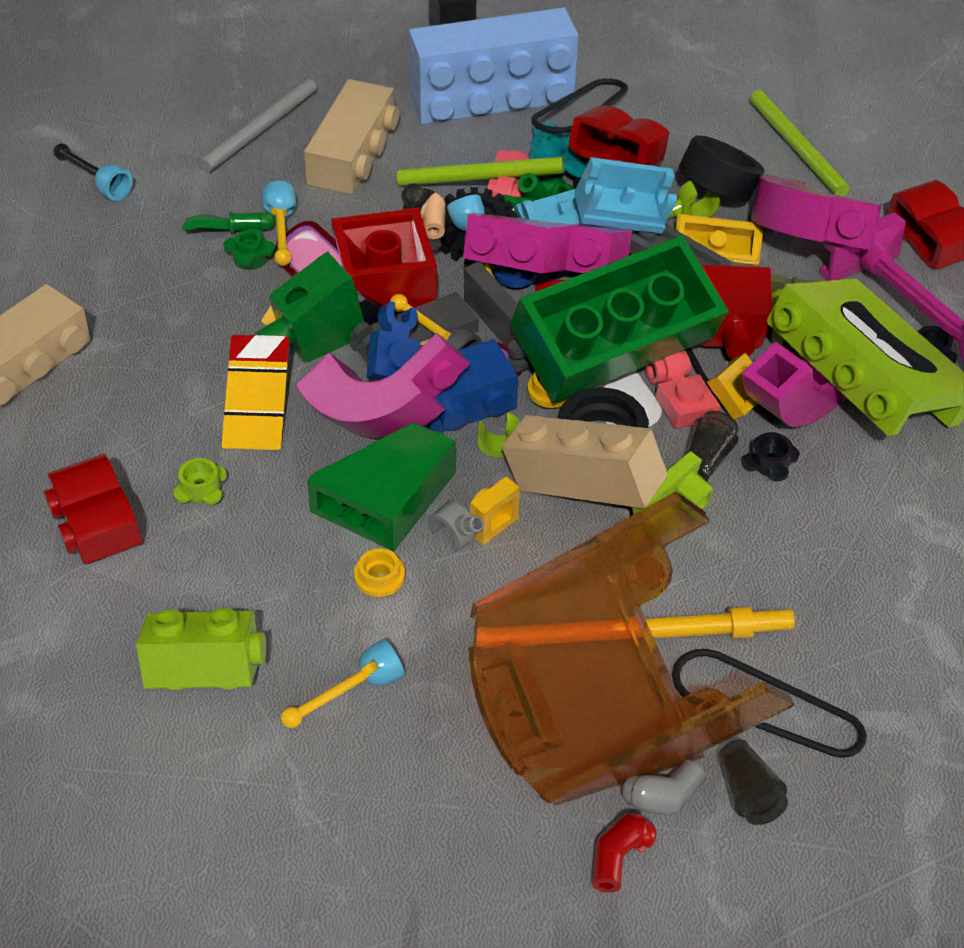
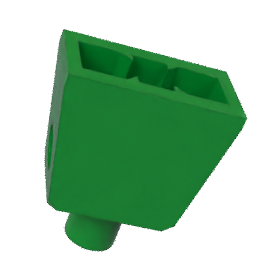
(315, 309)

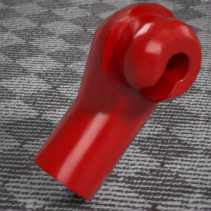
(625, 834)

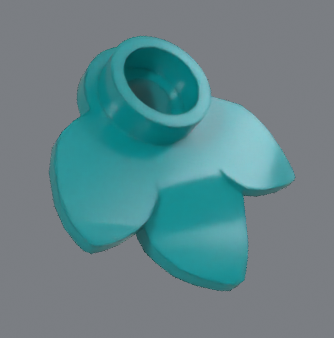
(556, 145)

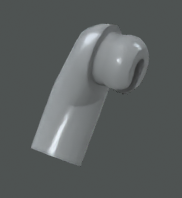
(661, 793)

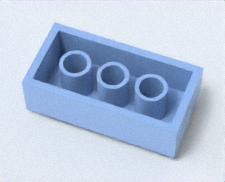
(492, 64)

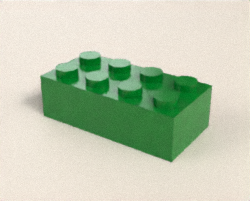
(617, 318)

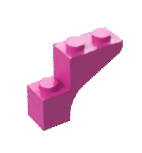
(543, 244)

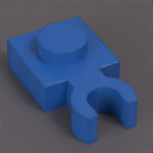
(391, 346)

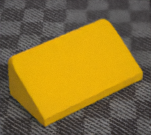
(729, 238)

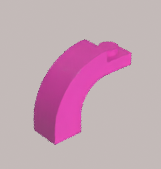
(814, 215)
(790, 387)
(386, 404)

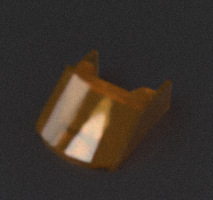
(577, 675)

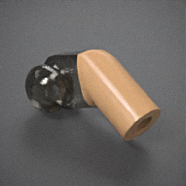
(430, 206)

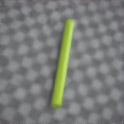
(799, 143)
(480, 171)

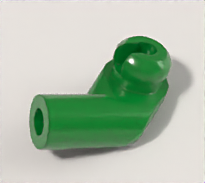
(537, 189)

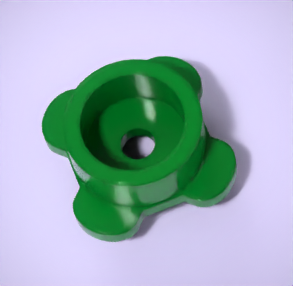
(249, 249)

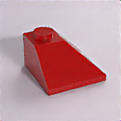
(388, 255)

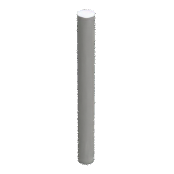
(257, 125)

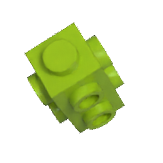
(200, 649)

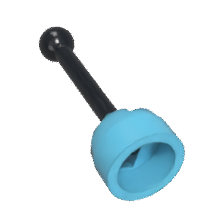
(110, 179)

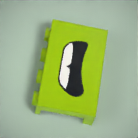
(869, 353)

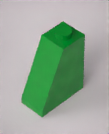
(385, 485)

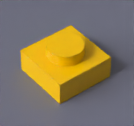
(730, 389)
(497, 508)

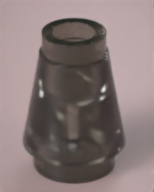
(712, 440)
(753, 785)

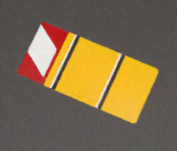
(255, 392)

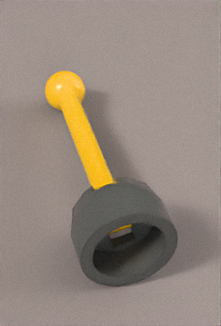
(457, 337)

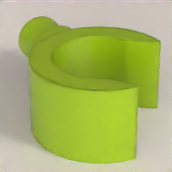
(686, 196)
(491, 443)

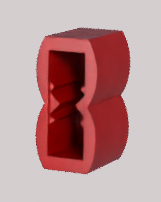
(615, 136)
(932, 222)
(93, 509)

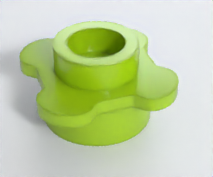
(199, 482)

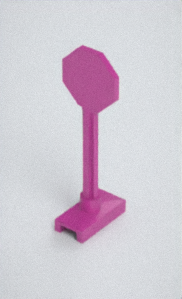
(887, 245)

